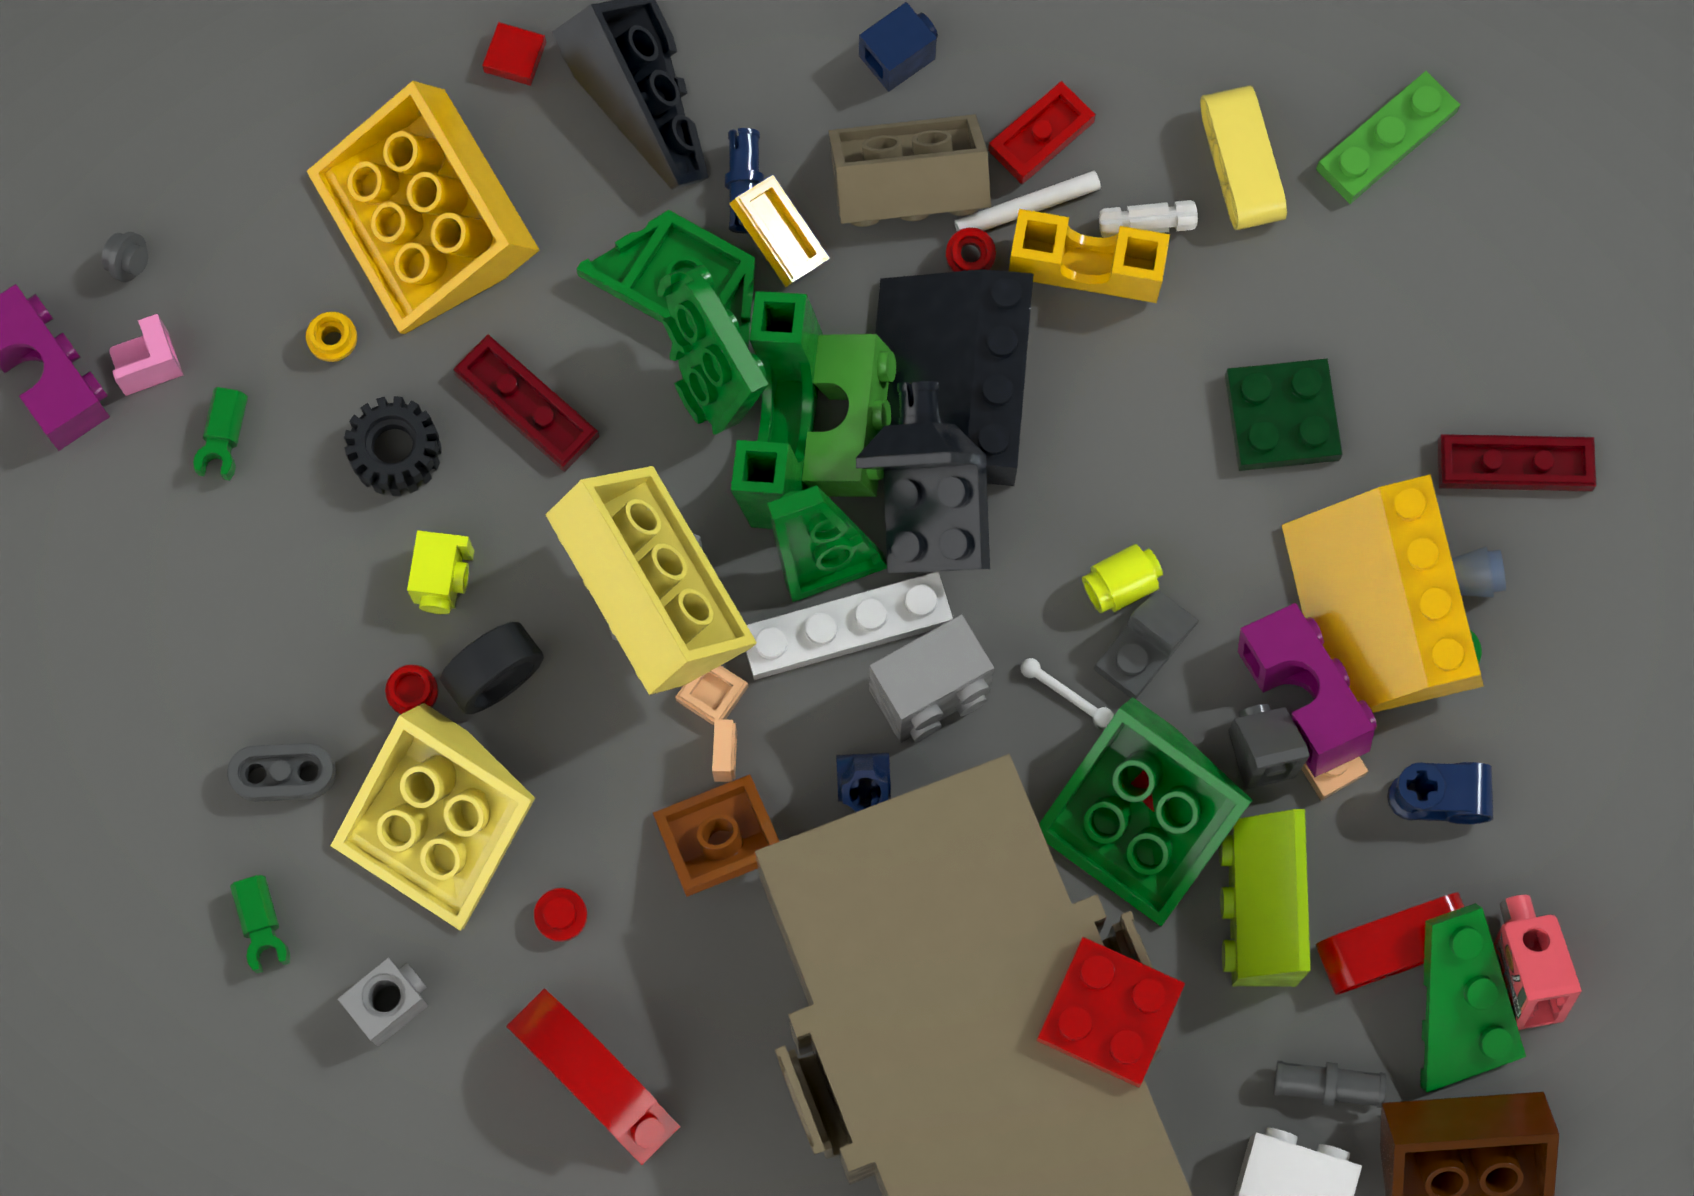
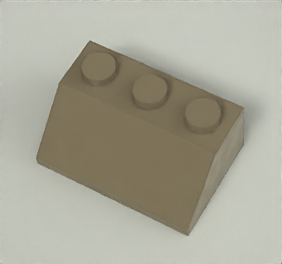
(910, 170)

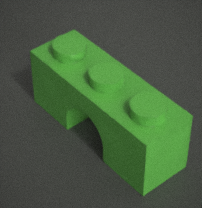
(857, 371)

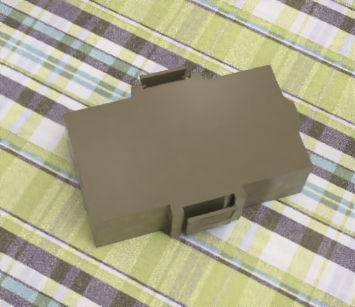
(927, 974)

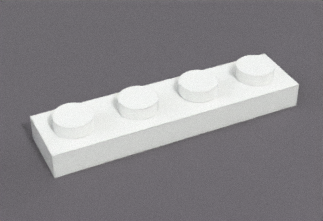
(848, 625)

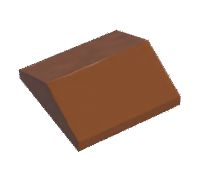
(716, 834)

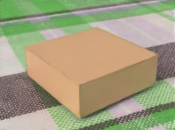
(713, 694)
(724, 750)

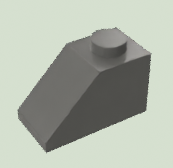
(1267, 746)

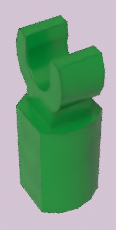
(222, 431)
(258, 920)

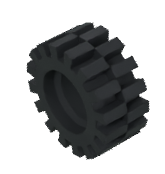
(397, 475)

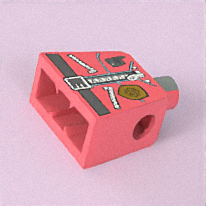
(1535, 965)

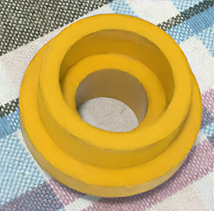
(325, 324)

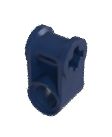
(1452, 791)

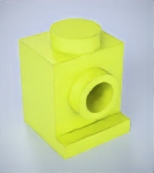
(439, 570)

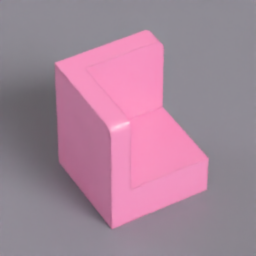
(145, 359)

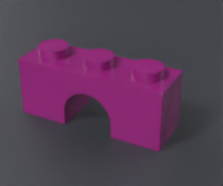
(62, 398)
(1291, 651)

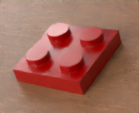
(1111, 1012)

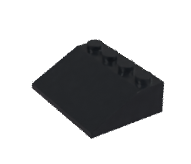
(971, 339)

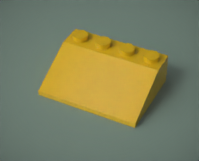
(421, 207)
(1386, 594)

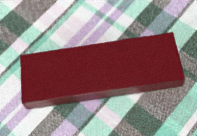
(526, 402)
(1516, 462)

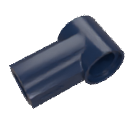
(863, 779)

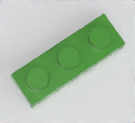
(1387, 137)

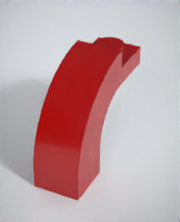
(593, 1076)

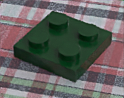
(1283, 414)

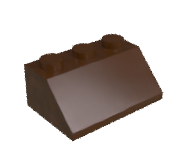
(1470, 1146)

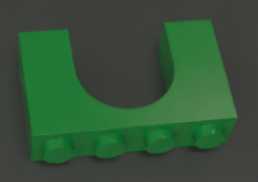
(786, 342)

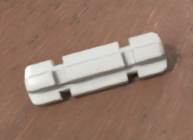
(1149, 217)

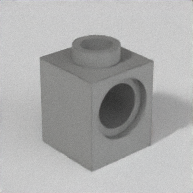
(360, 1000)

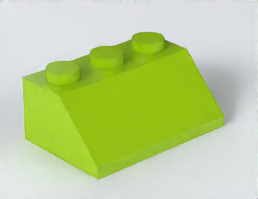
(1266, 900)

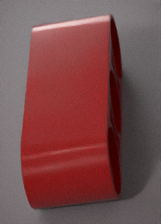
(1381, 946)

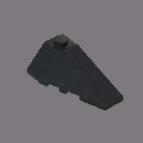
(625, 64)

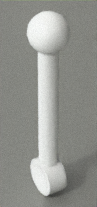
(1101, 717)

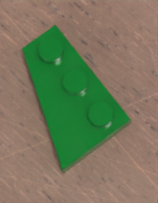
(819, 544)
(1467, 1002)

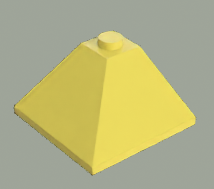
(434, 815)

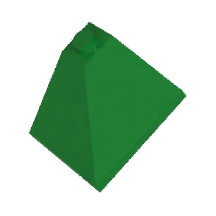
(1122, 842)

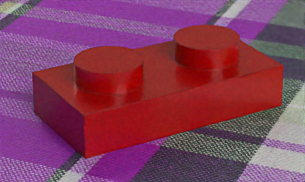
(1041, 132)

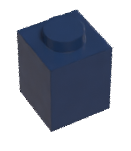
(898, 45)

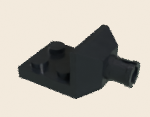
(930, 488)

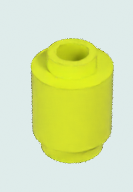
(1122, 578)

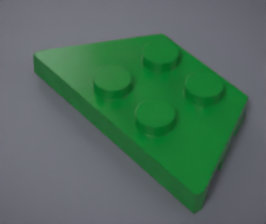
(664, 246)

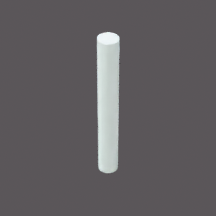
(1033, 201)

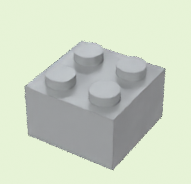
(931, 680)

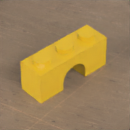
(1118, 265)

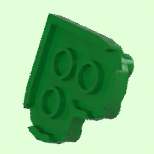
(715, 364)

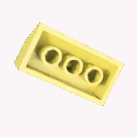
(649, 577)

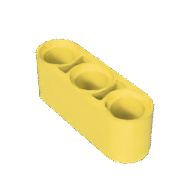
(1243, 157)

